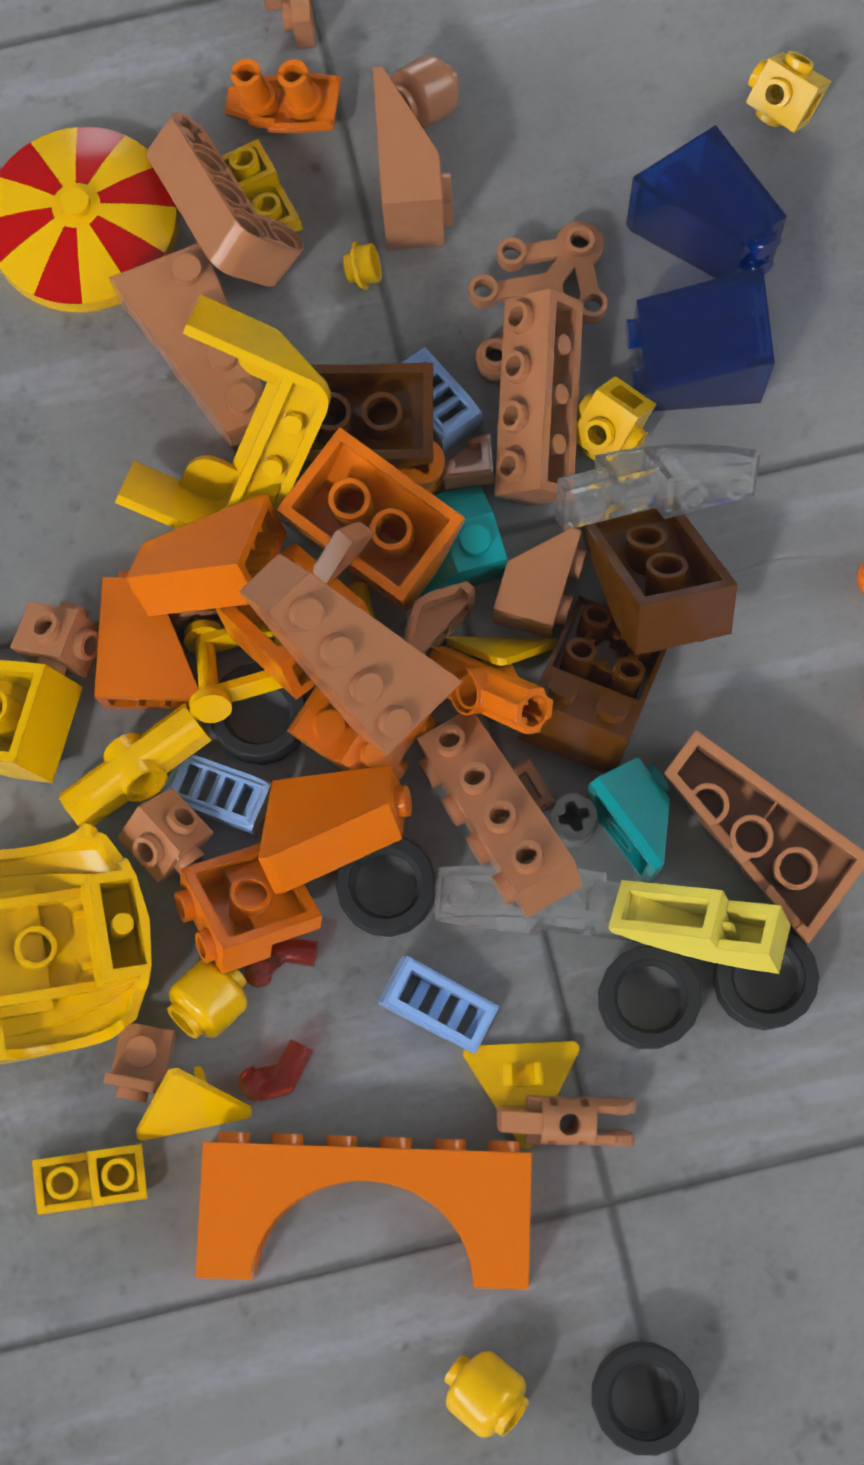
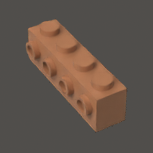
(538, 395)
(499, 813)

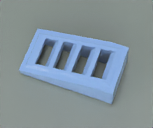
(461, 424)
(255, 809)
(399, 978)

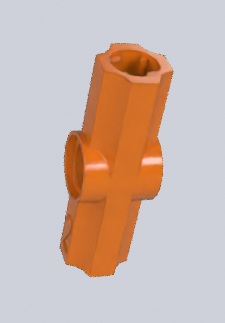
(495, 692)

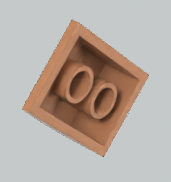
(412, 187)

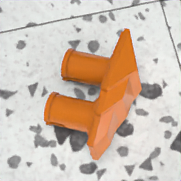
(285, 101)

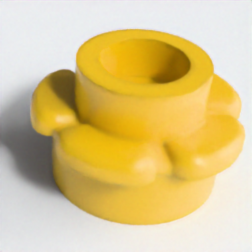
(362, 265)

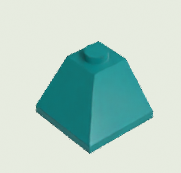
(477, 549)
(634, 814)

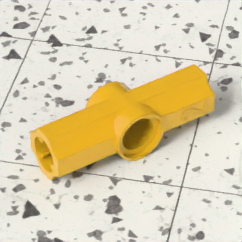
(135, 767)

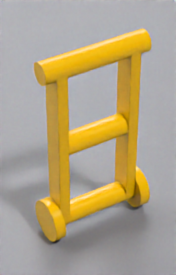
(215, 699)

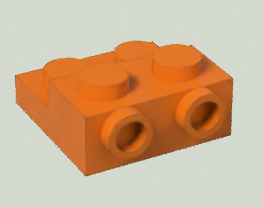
(331, 736)
(239, 910)

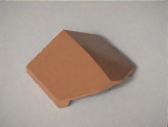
(438, 615)

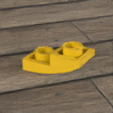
(261, 184)
(89, 1179)

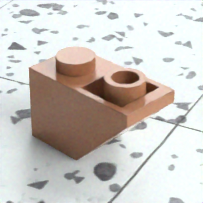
(536, 584)

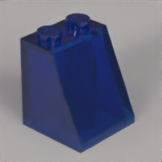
(707, 208)
(703, 343)

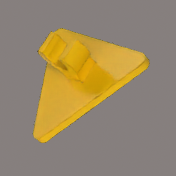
(501, 650)
(520, 1070)
(187, 1105)

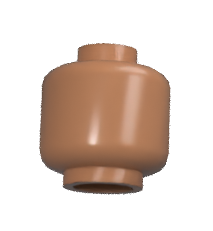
(428, 88)

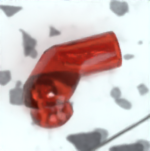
(290, 951)
(276, 1079)

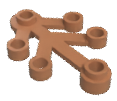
(566, 261)

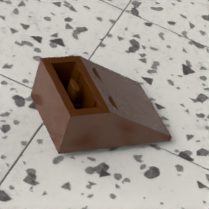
(594, 689)

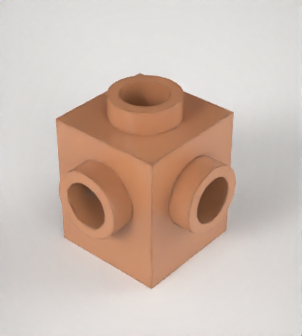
(57, 637)
(165, 835)

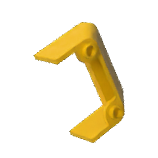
(273, 442)

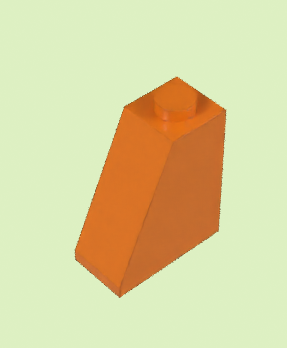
(207, 559)
(139, 654)
(330, 822)

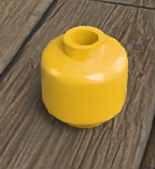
(206, 1000)
(486, 1394)

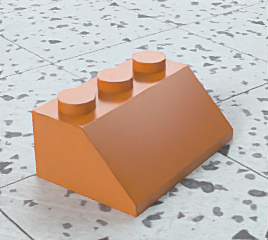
(408, 522)

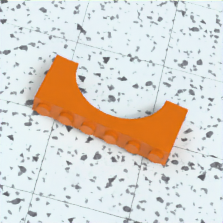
(254, 1185)

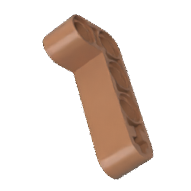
(217, 208)

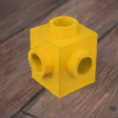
(786, 90)
(612, 419)

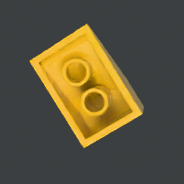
(34, 719)

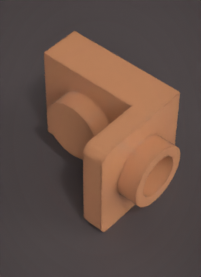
(297, 17)
(140, 1061)

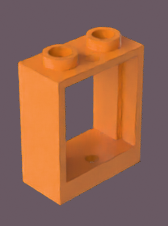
(276, 660)

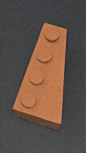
(160, 302)
(355, 661)
(768, 835)

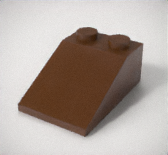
(382, 408)
(660, 580)

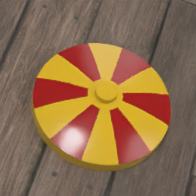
(79, 213)

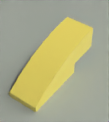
(702, 924)

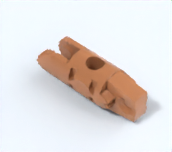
(543, 1113)

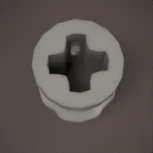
(580, 807)

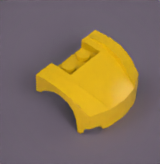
(69, 945)

